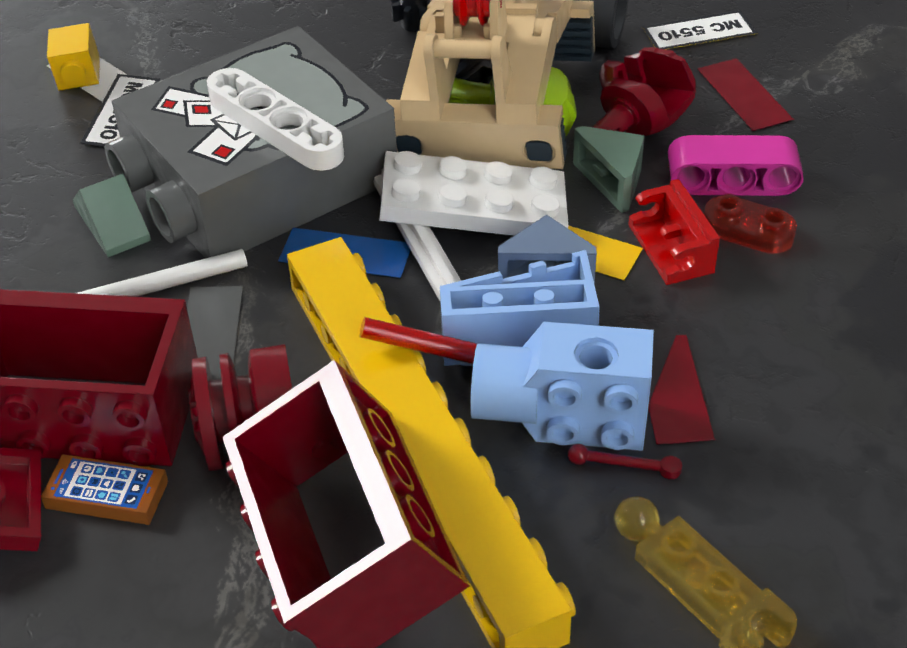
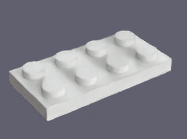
(469, 193)

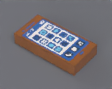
(105, 489)

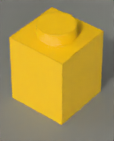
(73, 56)

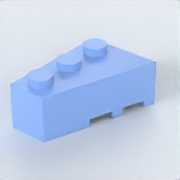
(514, 307)

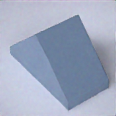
(542, 241)

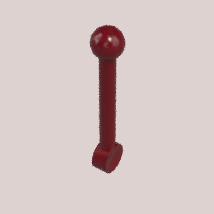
(669, 466)

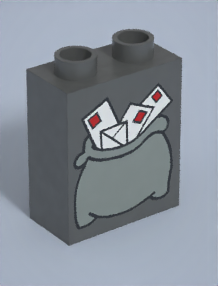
(226, 183)

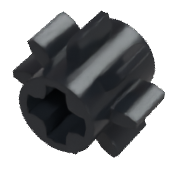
(409, 13)

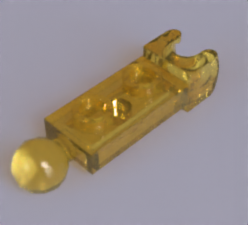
(705, 579)

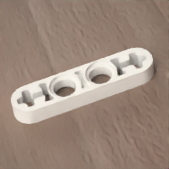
(312, 144)

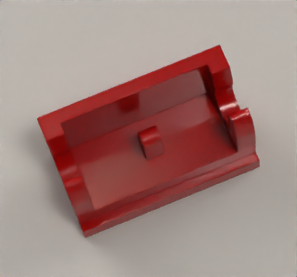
(675, 233)

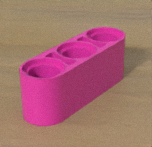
(736, 164)

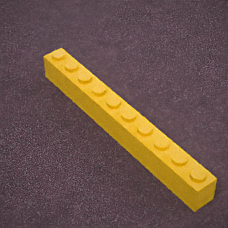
(505, 570)

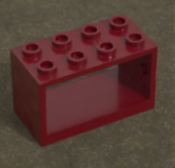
(99, 341)
(294, 442)

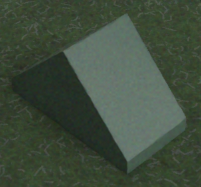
(610, 162)
(112, 215)

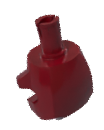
(645, 91)

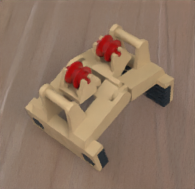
(522, 44)

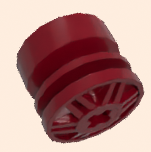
(227, 402)

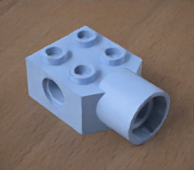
(569, 384)

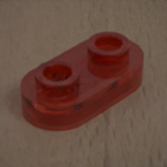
(751, 224)

